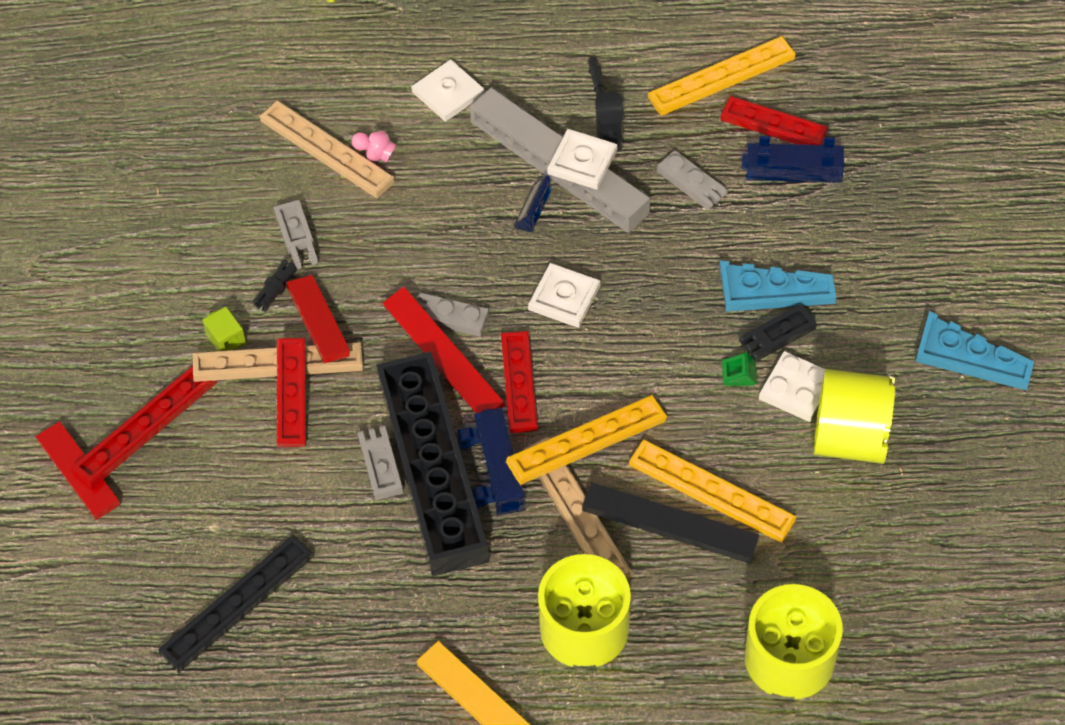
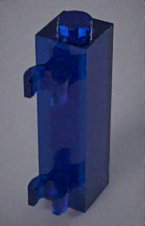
(793, 162)
(495, 447)

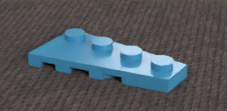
(765, 289)
(955, 350)

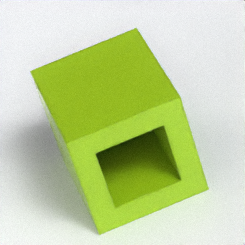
(224, 330)

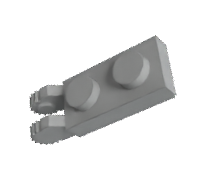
(295, 231)

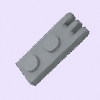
(691, 180)
(454, 314)
(380, 464)

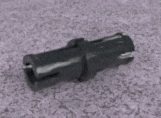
(274, 285)

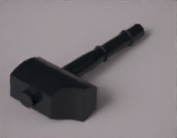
(607, 108)

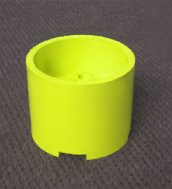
(854, 416)
(584, 589)
(799, 620)

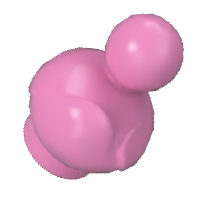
(376, 145)

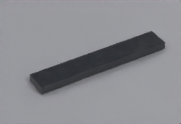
(670, 522)
(235, 603)

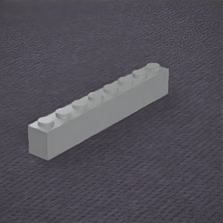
(537, 145)

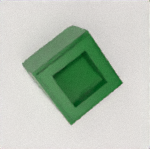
(739, 370)

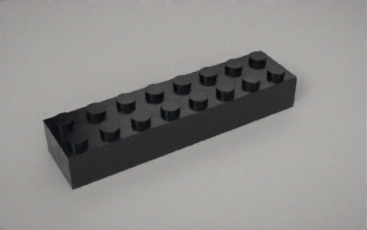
(432, 464)

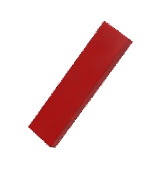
(773, 122)
(318, 319)
(519, 382)
(291, 392)
(64, 454)

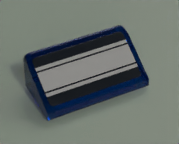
(534, 205)

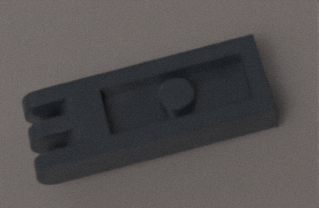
(778, 332)

